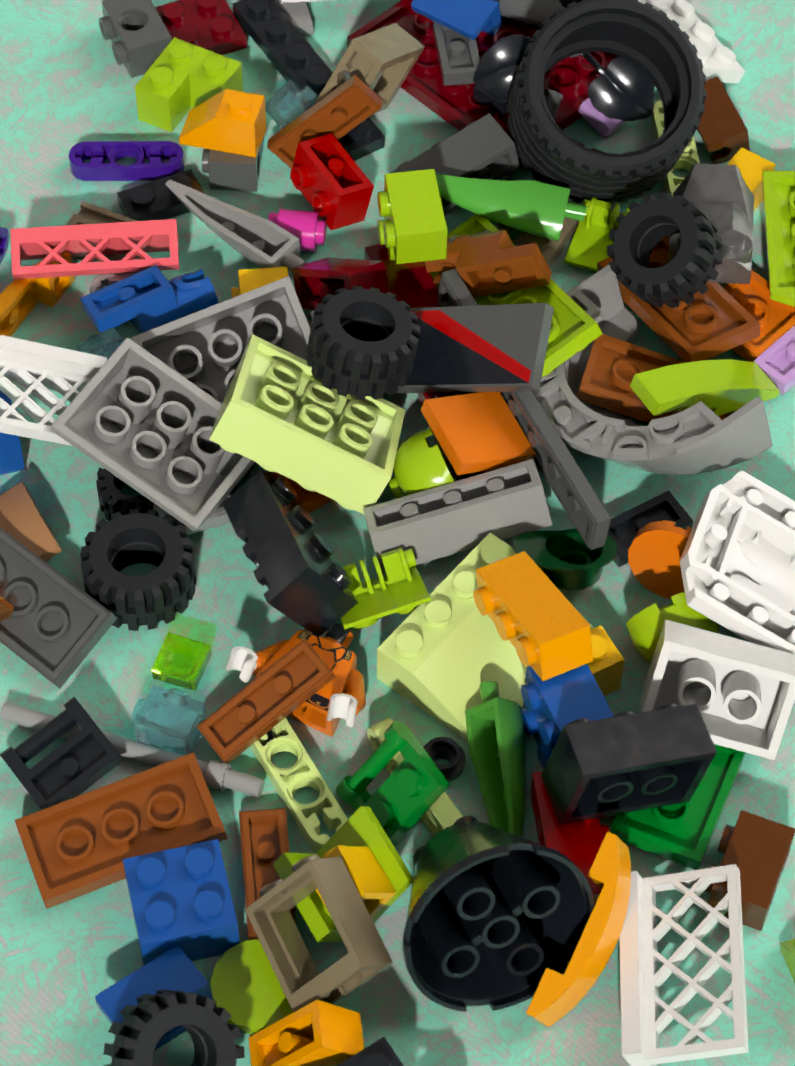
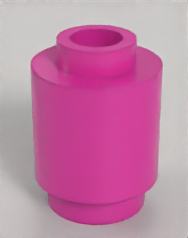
(303, 225)

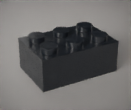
(627, 762)

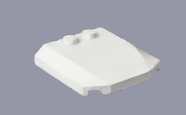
(743, 562)

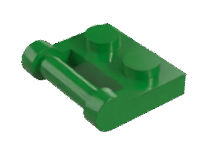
(406, 792)

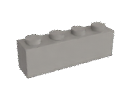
(460, 514)

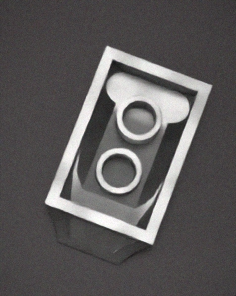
(729, 205)

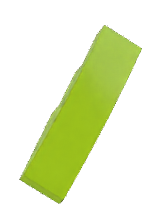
(717, 383)

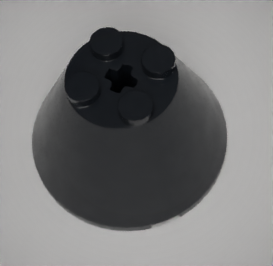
(490, 916)

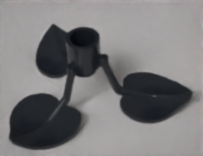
(619, 92)

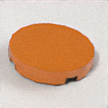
(657, 556)

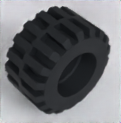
(643, 229)
(362, 342)
(137, 540)
(167, 1009)

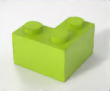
(182, 80)
(413, 217)

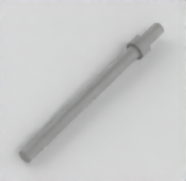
(216, 773)

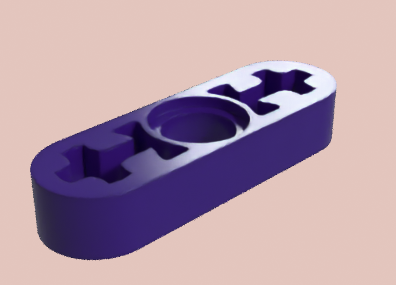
(114, 150)

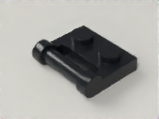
(69, 767)

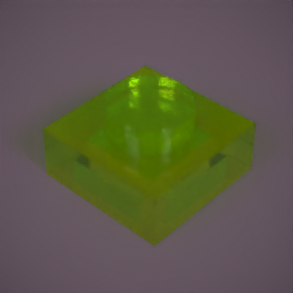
(181, 661)

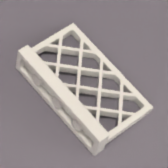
(40, 369)
(642, 979)

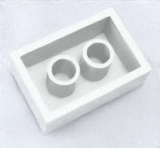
(737, 685)

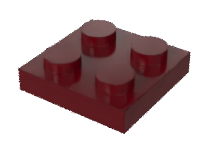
(204, 24)

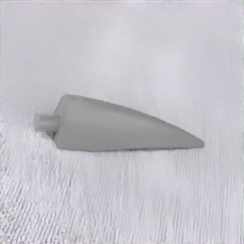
(248, 234)

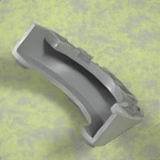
(671, 445)

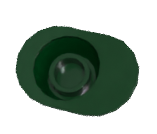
(566, 557)

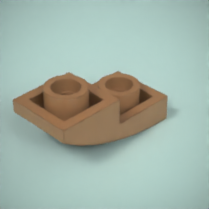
(25, 523)

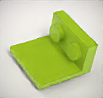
(359, 830)

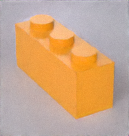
(533, 616)

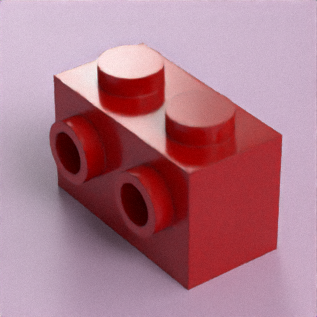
(331, 181)

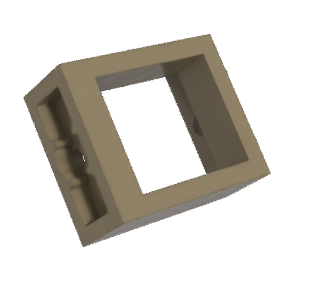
(379, 60)
(287, 948)

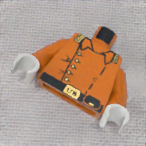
(338, 699)

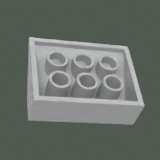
(213, 340)
(154, 435)

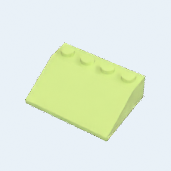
(306, 431)
(452, 648)

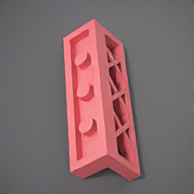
(94, 242)

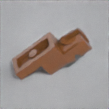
(492, 263)

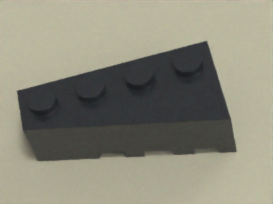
(289, 554)

